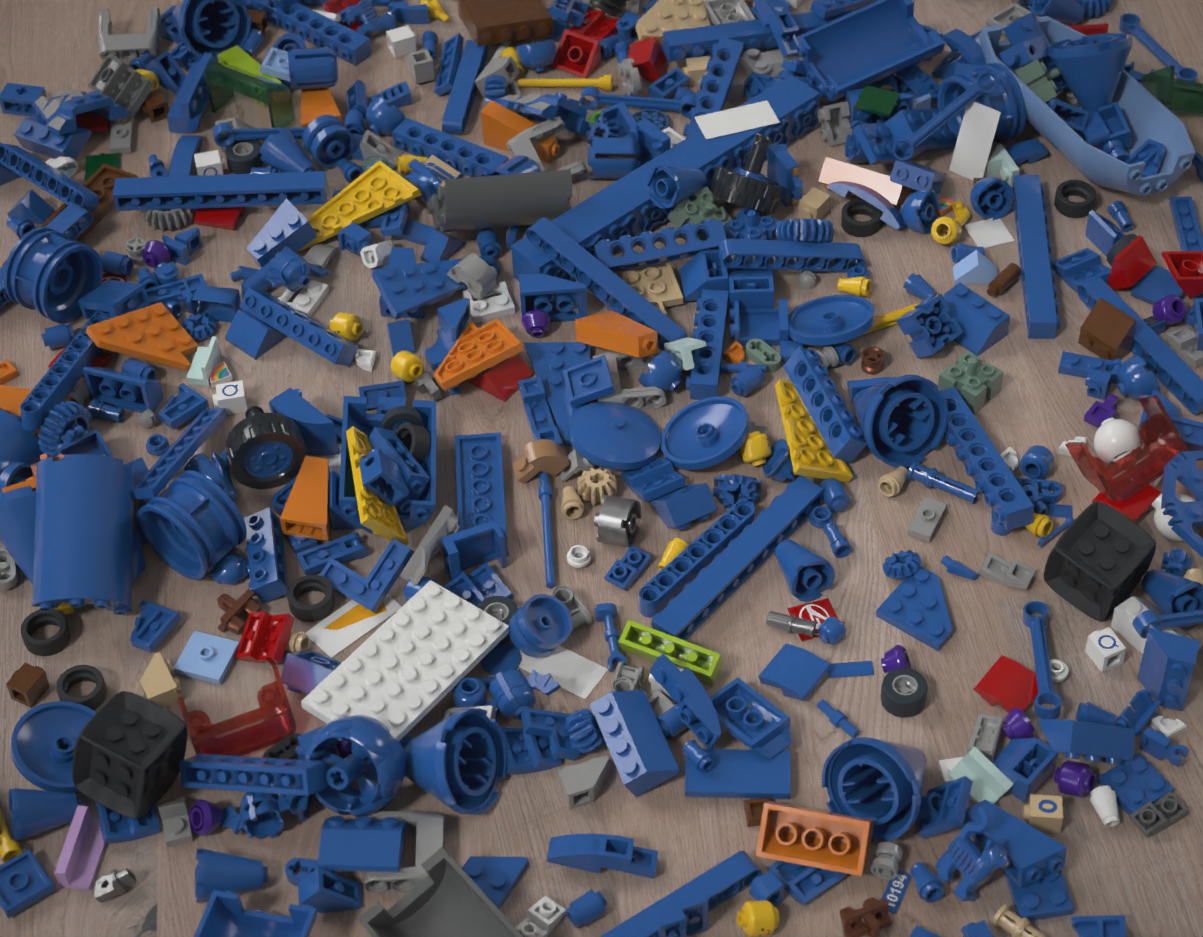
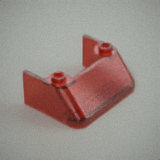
(1142, 465)
(246, 731)

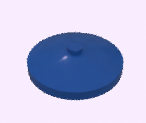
(831, 320)
(705, 433)
(614, 435)
(46, 742)

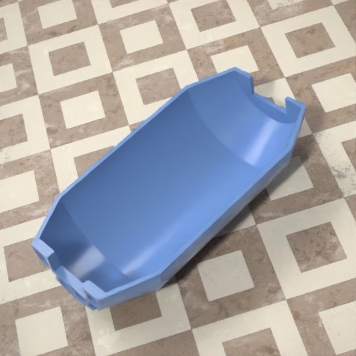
(1142, 111)

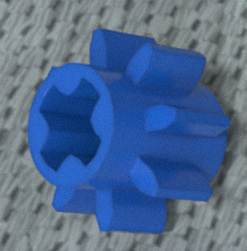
(1176, 562)

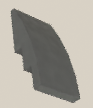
(121, 84)

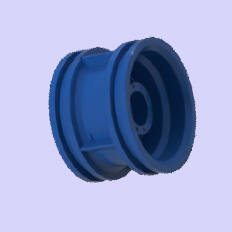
(1005, 98)
(51, 274)
(192, 524)

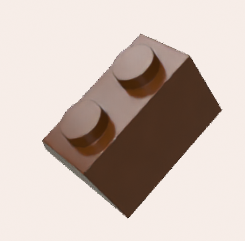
(1107, 331)

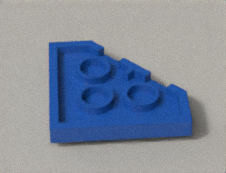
(919, 609)

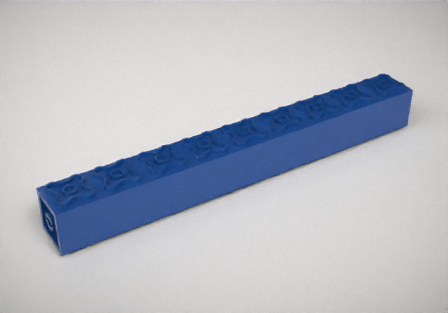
(626, 204)

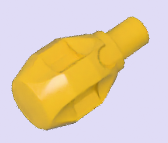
(435, 10)

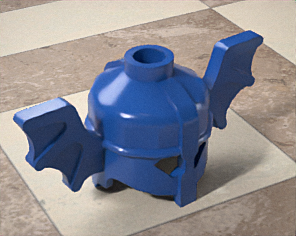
(292, 271)
(515, 691)
(259, 813)

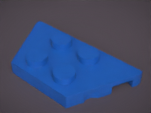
(496, 875)

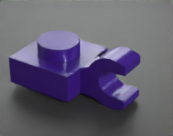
(1102, 411)

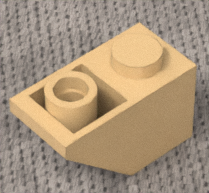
(158, 683)

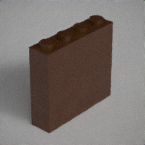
(505, 20)

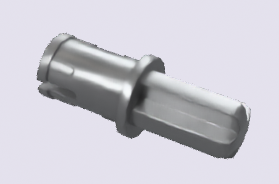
(791, 623)

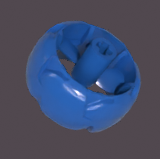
(368, 739)

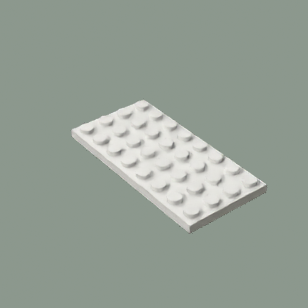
(409, 661)

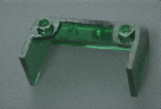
(225, 79)
(1173, 92)

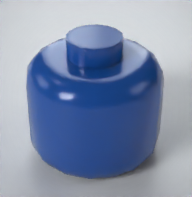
(831, 631)

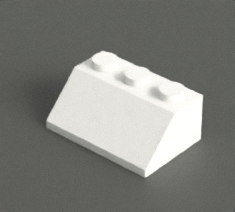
(1126, 613)

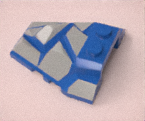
(548, 107)
(61, 110)

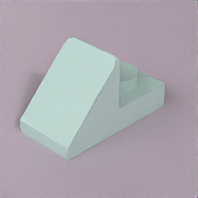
(1002, 164)

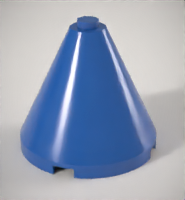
(212, 25)
(1092, 66)
(902, 418)
(18, 526)
(459, 761)
(876, 783)

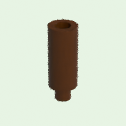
(1004, 279)

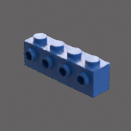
(917, 83)
(266, 555)

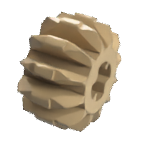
(596, 484)

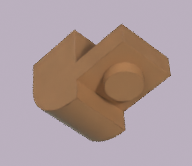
(540, 456)

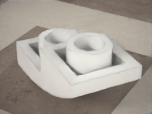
(541, 918)

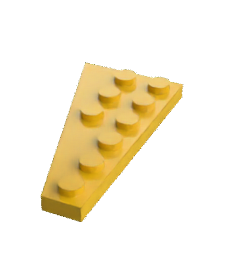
(361, 200)
(806, 445)
(372, 510)

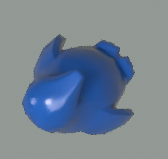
(216, 471)

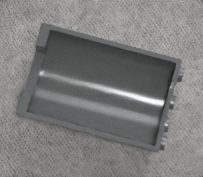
(500, 200)
(440, 906)

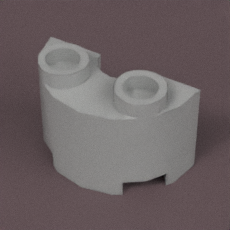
(835, 123)
(475, 274)

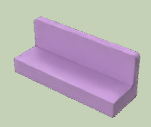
(80, 852)

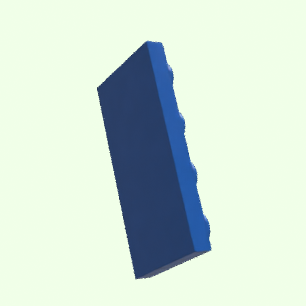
(740, 775)

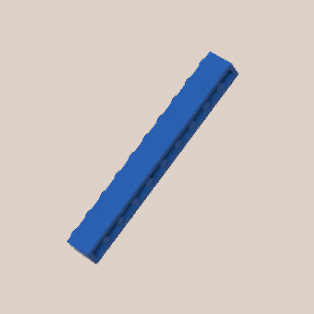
(700, 40)
(220, 191)
(1034, 258)
(739, 560)

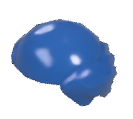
(230, 569)

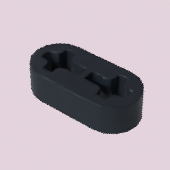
(283, 749)

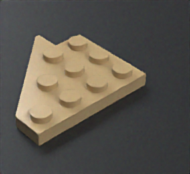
(671, 15)
(655, 284)

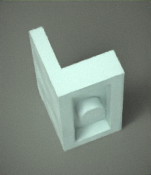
(682, 349)
(203, 363)
(987, 779)

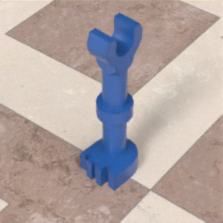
(607, 612)

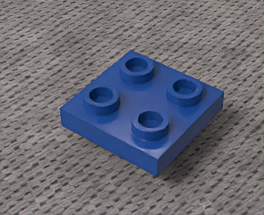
(944, 807)

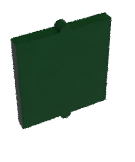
(877, 101)
(94, 162)

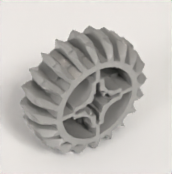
(168, 218)

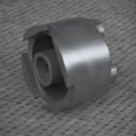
(618, 521)

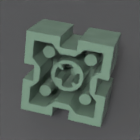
(1039, 80)
(698, 209)
(972, 380)

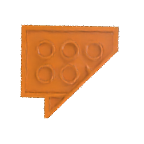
(147, 335)
(477, 351)

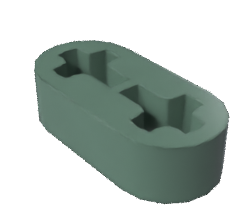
(766, 353)

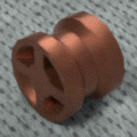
(872, 360)

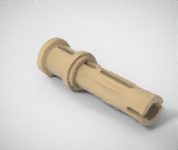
(1014, 924)

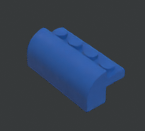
(191, 99)

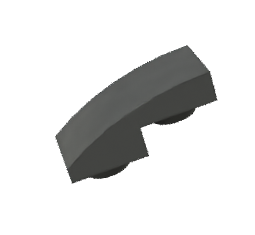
(1159, 815)

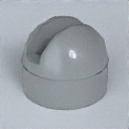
(807, 280)
(147, 419)

